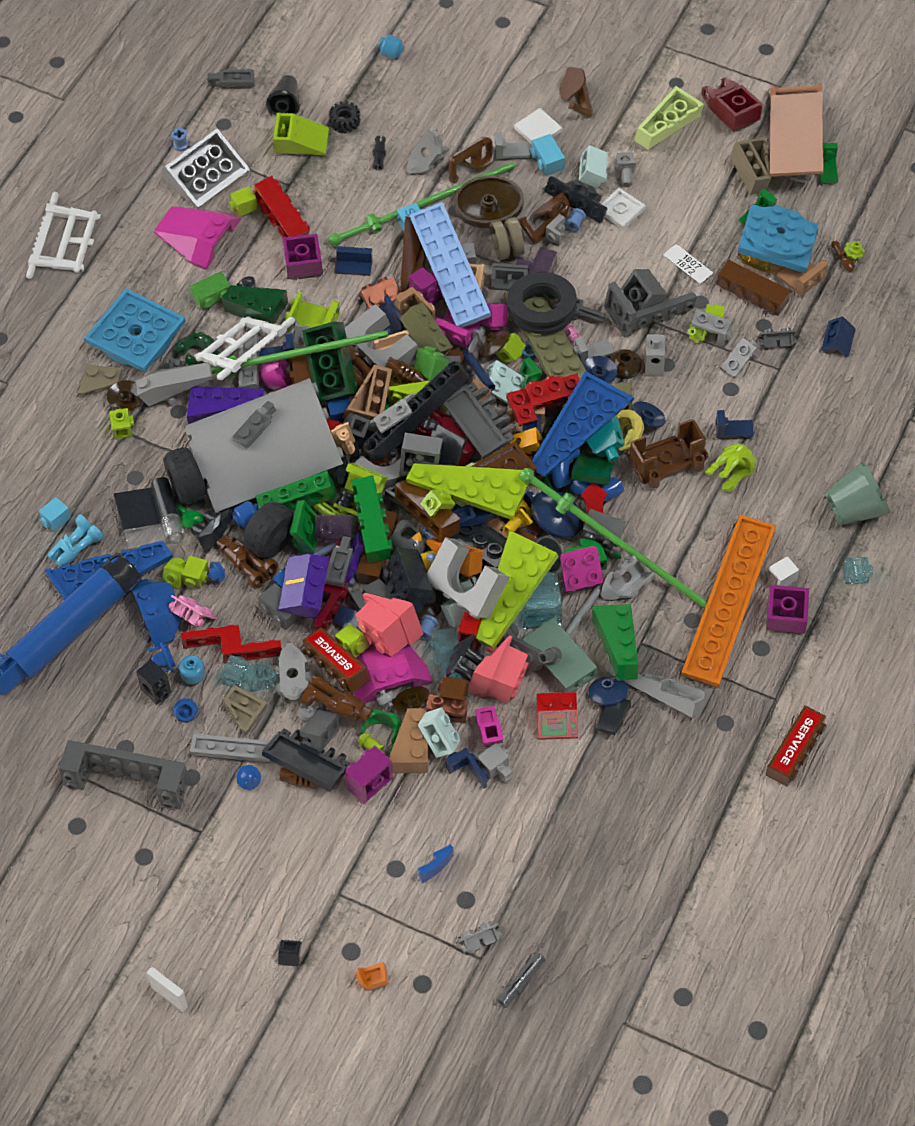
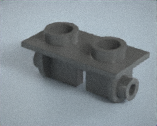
(784, 336)

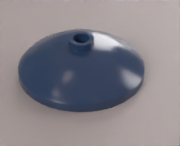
(553, 521)

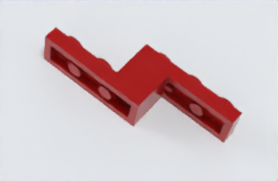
(231, 643)

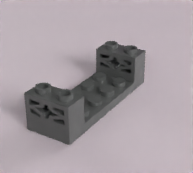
(167, 774)

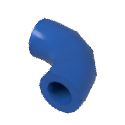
(560, 475)
(613, 490)

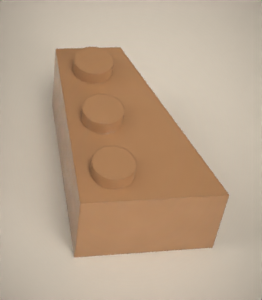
(371, 395)

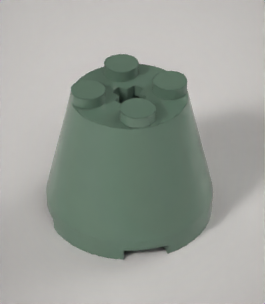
(856, 497)

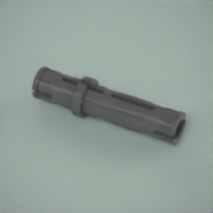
(515, 986)

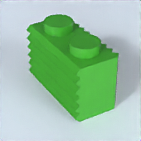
(209, 290)
(429, 362)

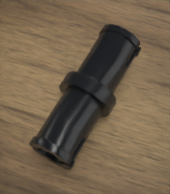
(379, 153)

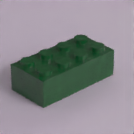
(330, 368)

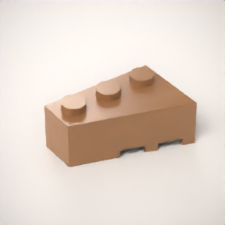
(410, 747)

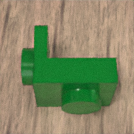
(529, 371)

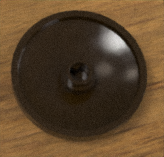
(488, 200)

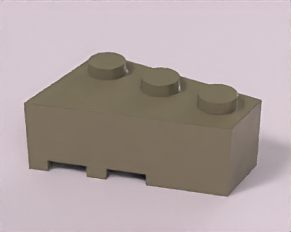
(752, 163)

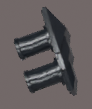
(214, 529)
(461, 650)

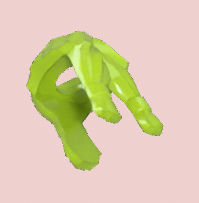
(739, 460)

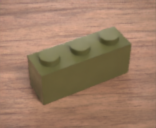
(425, 329)

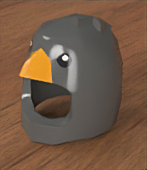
(411, 539)

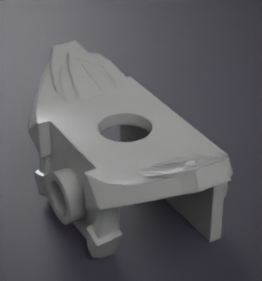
(418, 162)
(391, 415)
(616, 588)
(292, 658)

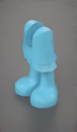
(65, 552)

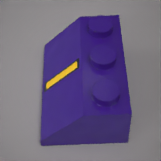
(303, 585)

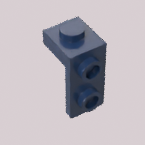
(462, 758)

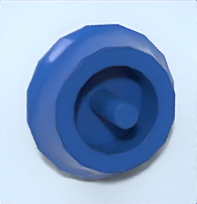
(216, 572)
(185, 710)
(248, 777)

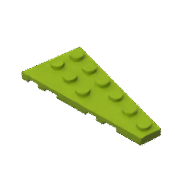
(485, 488)
(526, 566)

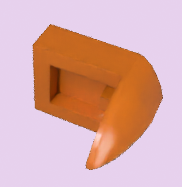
(372, 976)

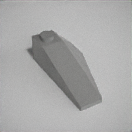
(171, 381)

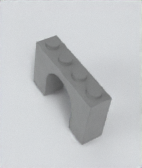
(375, 321)
(445, 577)

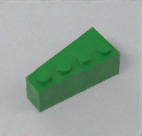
(371, 519)
(617, 634)

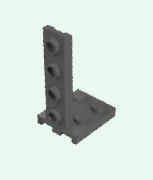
(627, 318)

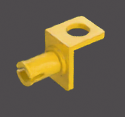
(521, 519)

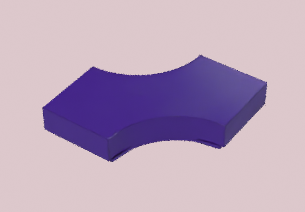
(357, 546)

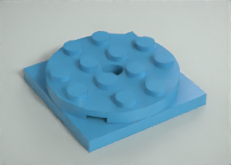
(778, 237)
(131, 315)

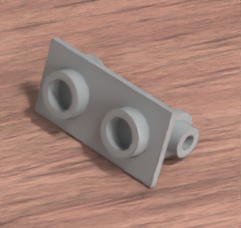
(471, 939)

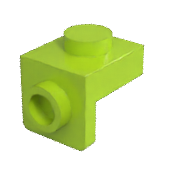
(437, 500)
(173, 571)

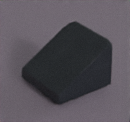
(289, 953)

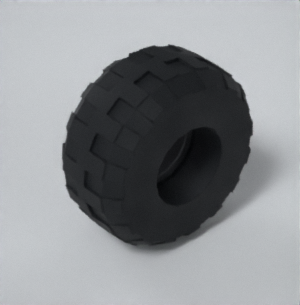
(184, 475)
(268, 530)

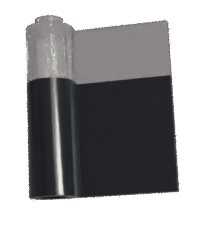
(149, 515)

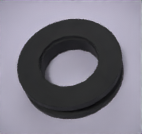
(547, 321)

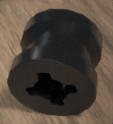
(346, 498)

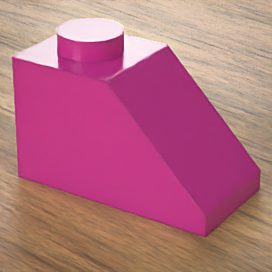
(498, 316)

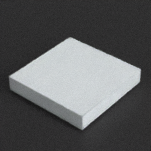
(537, 125)
(622, 208)
(167, 989)

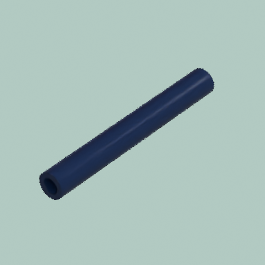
(477, 368)

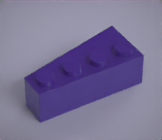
(213, 400)

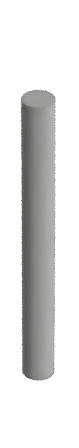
(584, 609)

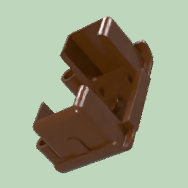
(669, 455)

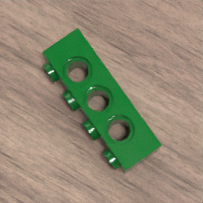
(311, 489)

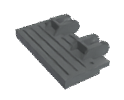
(477, 419)

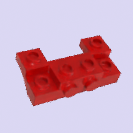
(540, 395)

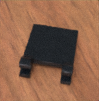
(451, 444)

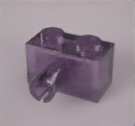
(543, 262)
(335, 526)

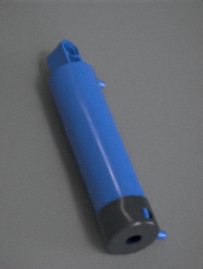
(67, 621)

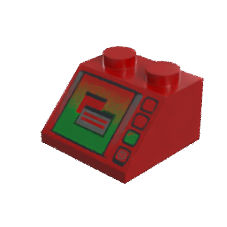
(557, 715)

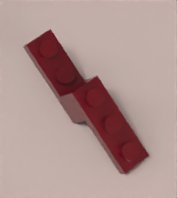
(334, 596)

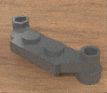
(535, 656)

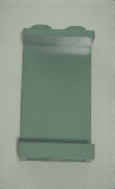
(574, 667)

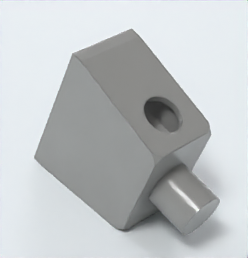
(654, 349)

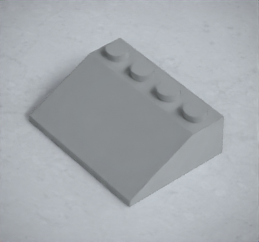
(205, 169)

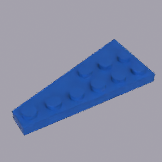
(584, 414)
(144, 559)

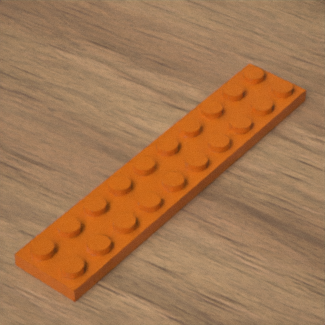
(728, 601)

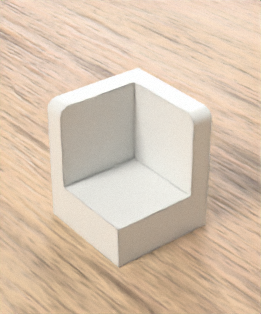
(785, 571)

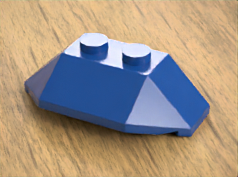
(153, 604)

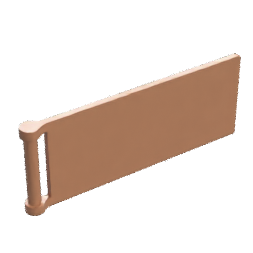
(796, 131)

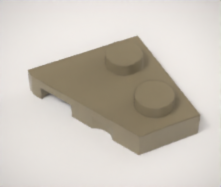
(98, 379)
(244, 707)

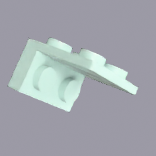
(505, 380)

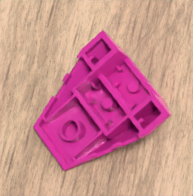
(195, 232)
(391, 672)

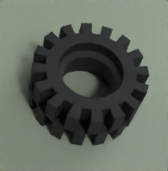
(344, 124)

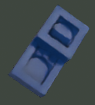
(440, 860)

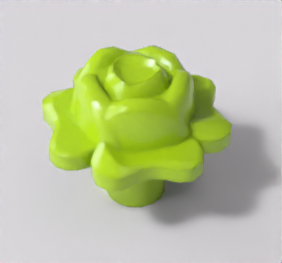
(854, 250)
(696, 334)

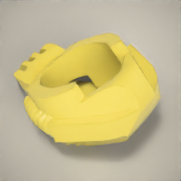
(631, 427)

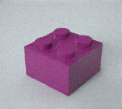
(302, 256)
(787, 609)
(369, 774)

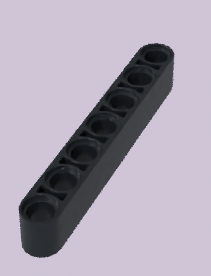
(422, 406)

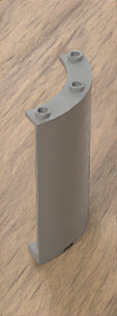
(286, 451)

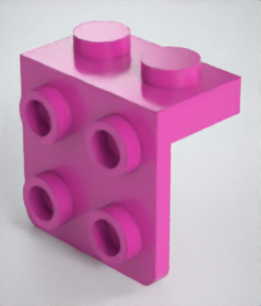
(455, 334)
(580, 569)

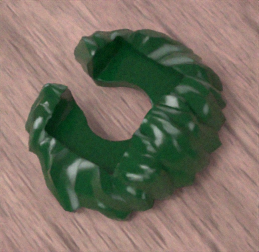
(195, 339)

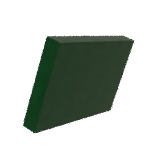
(592, 469)

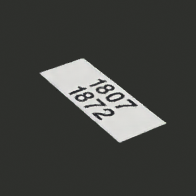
(688, 263)

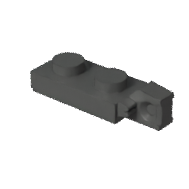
(232, 78)
(254, 425)
(339, 563)

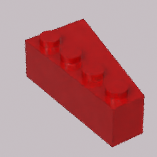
(279, 208)

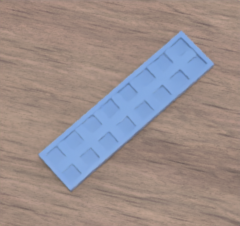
(450, 265)

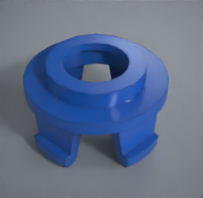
(163, 658)

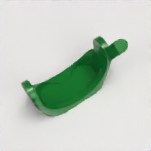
(388, 719)

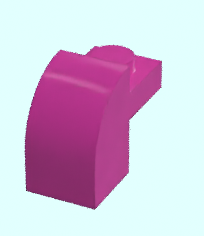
(488, 726)

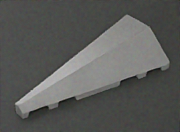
(671, 692)

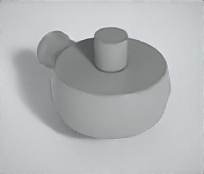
(386, 698)
(306, 713)

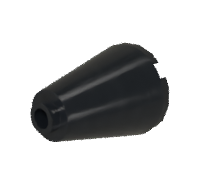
(284, 97)

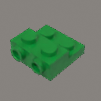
(304, 528)

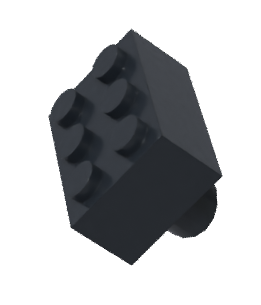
(408, 579)

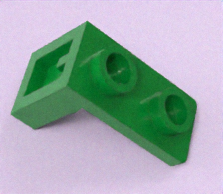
(830, 172)

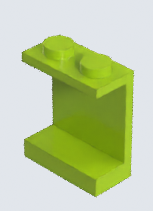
(312, 314)
(358, 471)

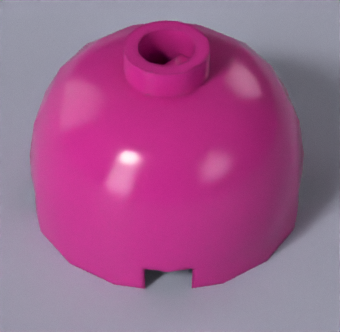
(275, 375)

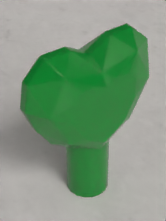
(189, 517)

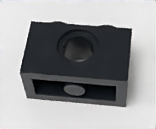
(153, 682)

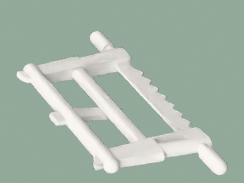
(58, 262)
(234, 365)

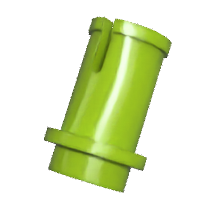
(368, 742)

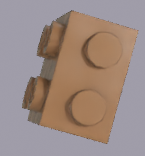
(803, 282)
(410, 298)

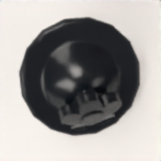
(247, 281)

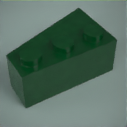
(256, 302)

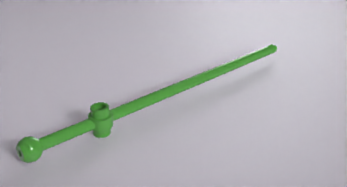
(374, 223)
(306, 350)
(565, 504)

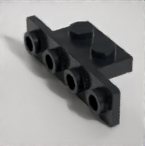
(578, 197)

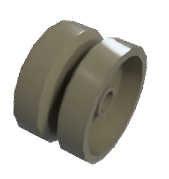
(507, 238)

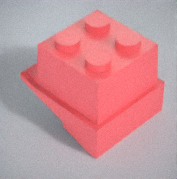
(388, 623)
(500, 673)

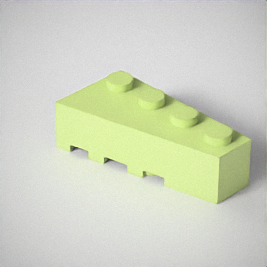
(668, 117)

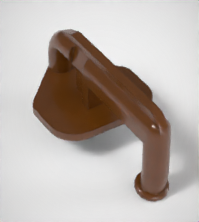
(573, 83)
(477, 155)
(551, 210)

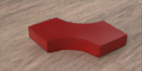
(594, 498)

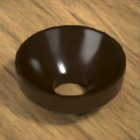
(627, 369)

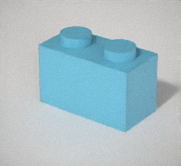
(547, 154)

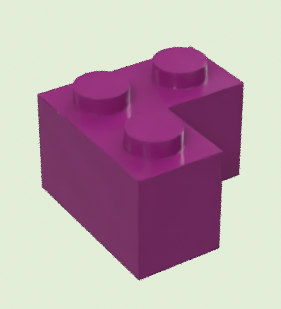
(427, 285)

